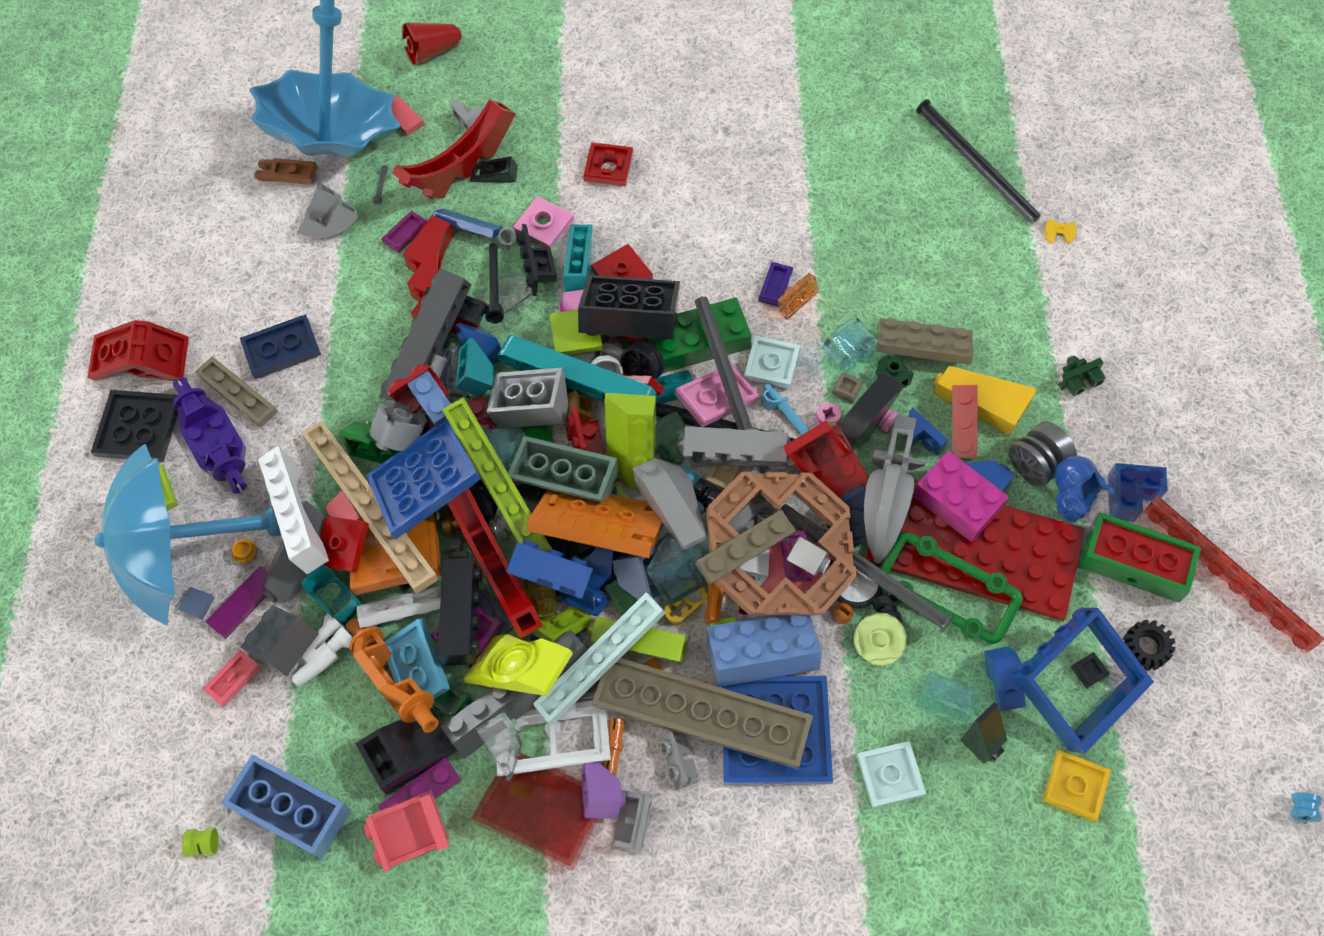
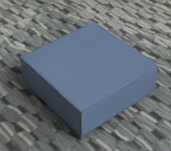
(196, 603)

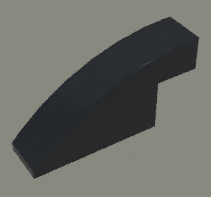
(870, 410)

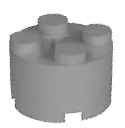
(396, 426)

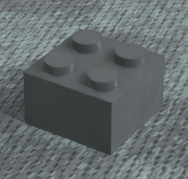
(279, 640)

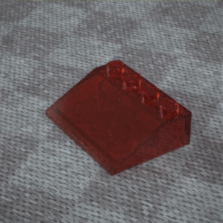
(539, 813)

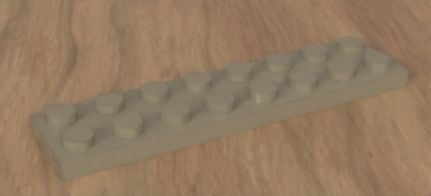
(704, 712)

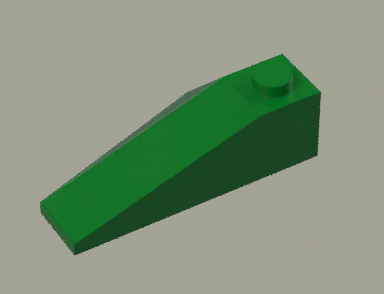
(360, 443)

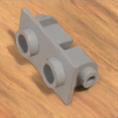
(680, 771)

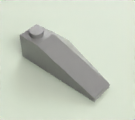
(672, 498)

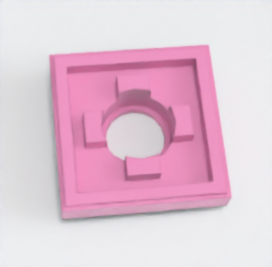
(546, 234)

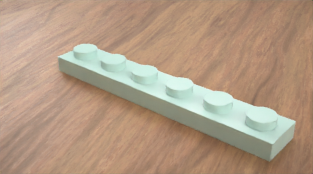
(599, 658)

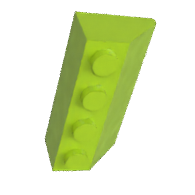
(630, 432)

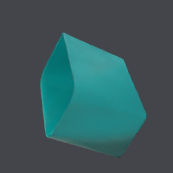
(320, 578)

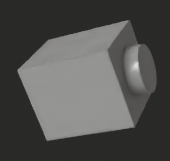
(809, 557)

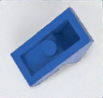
(927, 433)

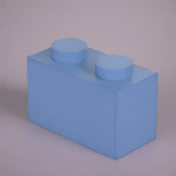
(429, 397)

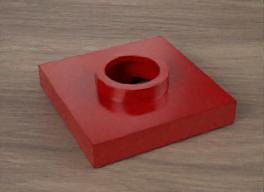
(604, 153)

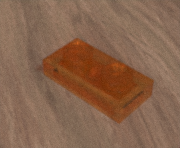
(798, 296)

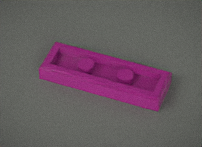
(239, 604)

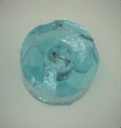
(850, 344)
(504, 441)

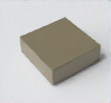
(847, 387)

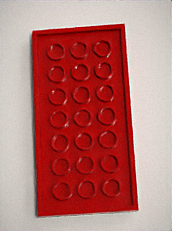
(1027, 548)

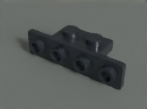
(537, 262)

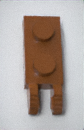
(286, 171)

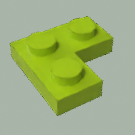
(570, 619)

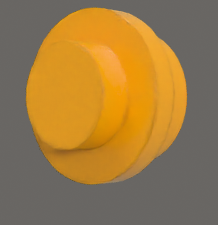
(244, 550)

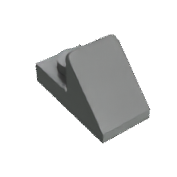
(463, 115)

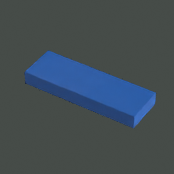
(468, 223)

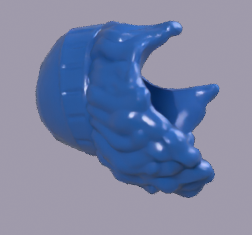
(1077, 486)

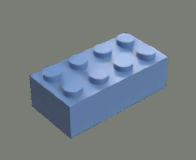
(762, 648)
(286, 806)

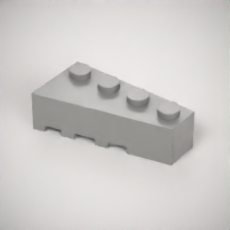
(735, 447)

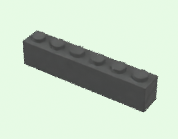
(430, 326)
(463, 726)

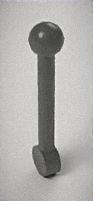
(377, 199)

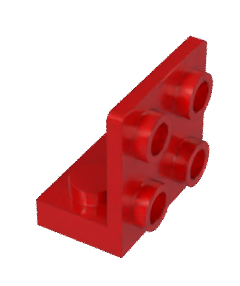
(400, 391)
(584, 435)

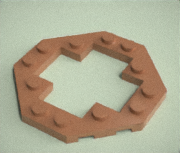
(838, 541)

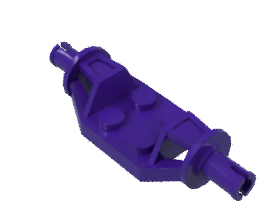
(210, 435)

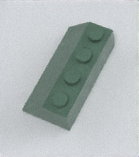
(564, 469)

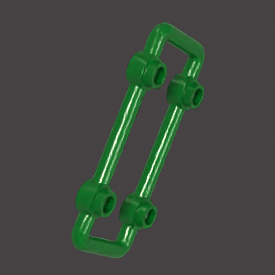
(994, 583)

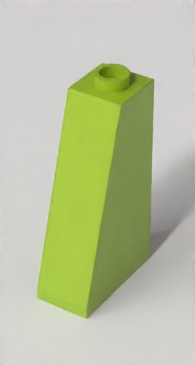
(653, 642)

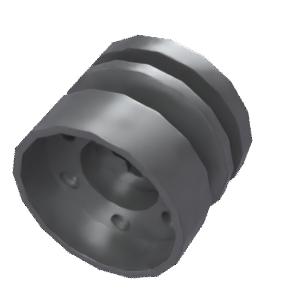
(1040, 453)

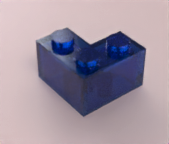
(1132, 486)

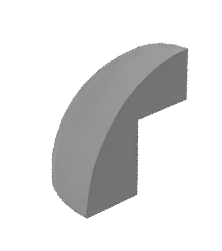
(326, 214)

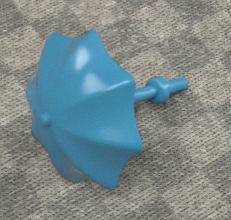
(325, 109)
(139, 534)

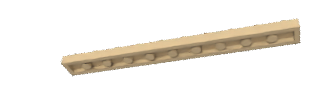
(361, 496)

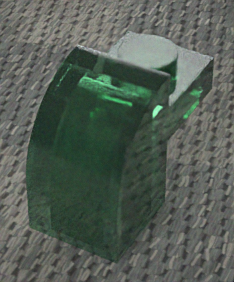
(670, 432)

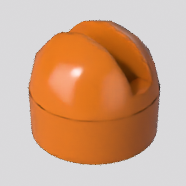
(840, 615)

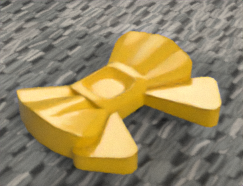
(1052, 228)

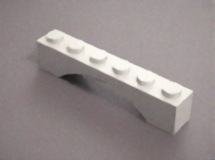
(298, 534)

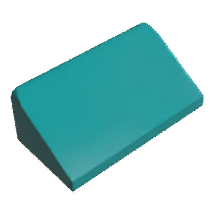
(670, 383)

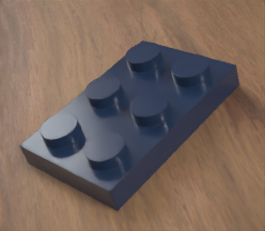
(280, 346)

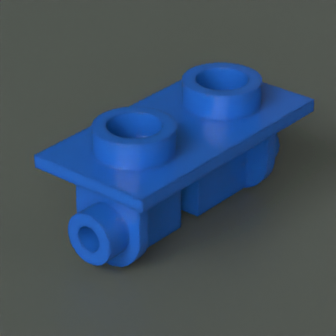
(592, 602)

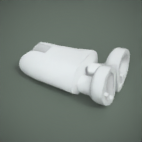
(321, 653)

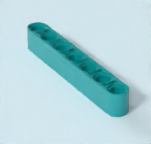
(578, 374)

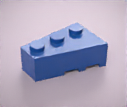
(550, 569)

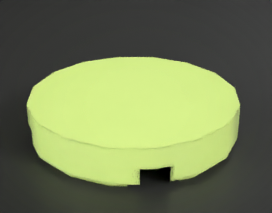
(880, 639)

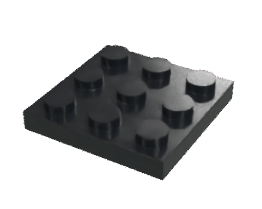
(135, 420)

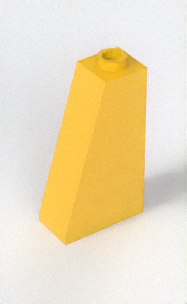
(999, 401)

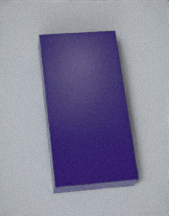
(775, 283)

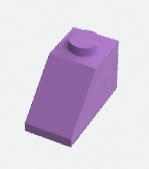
(601, 792)

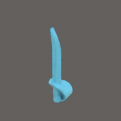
(777, 401)

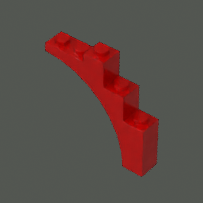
(460, 158)
(425, 259)
(494, 565)

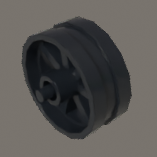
(645, 359)

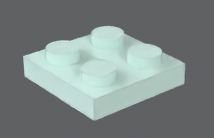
(772, 362)
(891, 774)

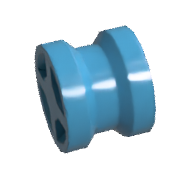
(1306, 807)

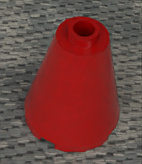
(429, 40)

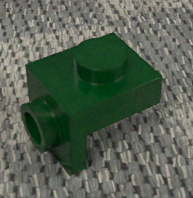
(452, 702)

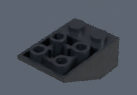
(403, 752)

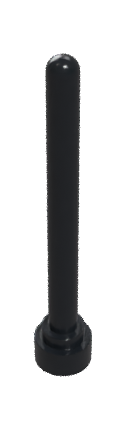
(494, 311)

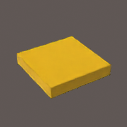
(1076, 785)

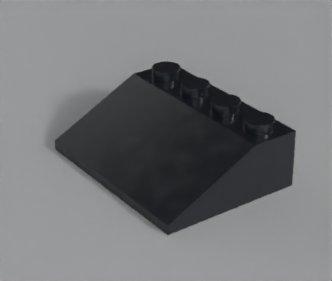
(629, 307)

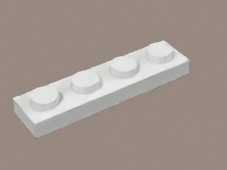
(399, 607)

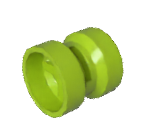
(200, 842)

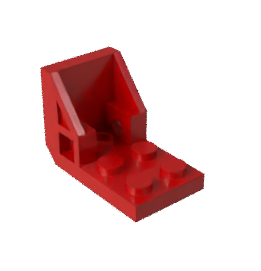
(139, 350)
(828, 457)

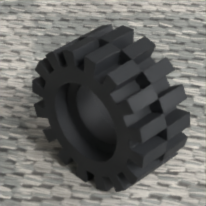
(1157, 633)

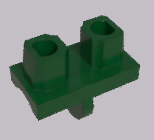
(1080, 370)

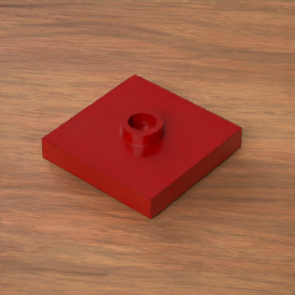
(622, 263)
(343, 542)

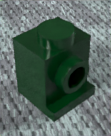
(900, 370)

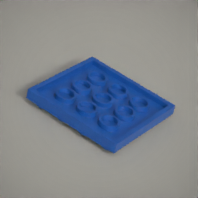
(422, 478)
(798, 693)

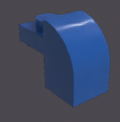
(1000, 668)

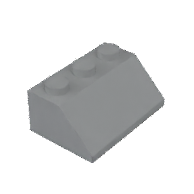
(529, 398)

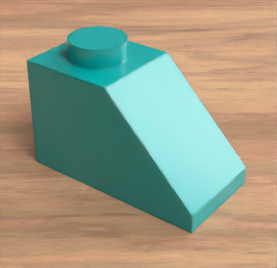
(474, 370)

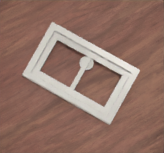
(555, 760)

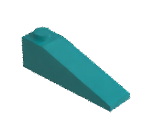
(578, 257)

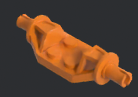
(405, 696)

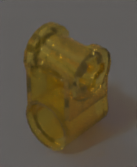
(542, 600)

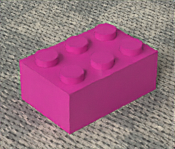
(960, 496)

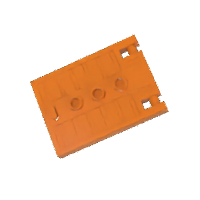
(614, 524)
(378, 570)

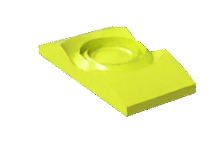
(519, 665)

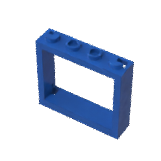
(1113, 707)

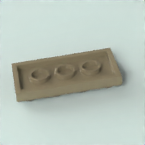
(925, 341)

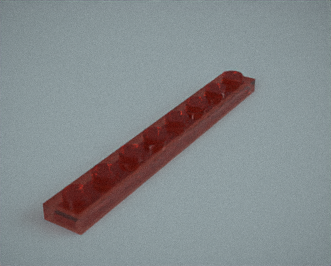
(1235, 576)

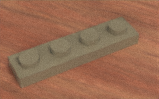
(236, 391)
(745, 547)

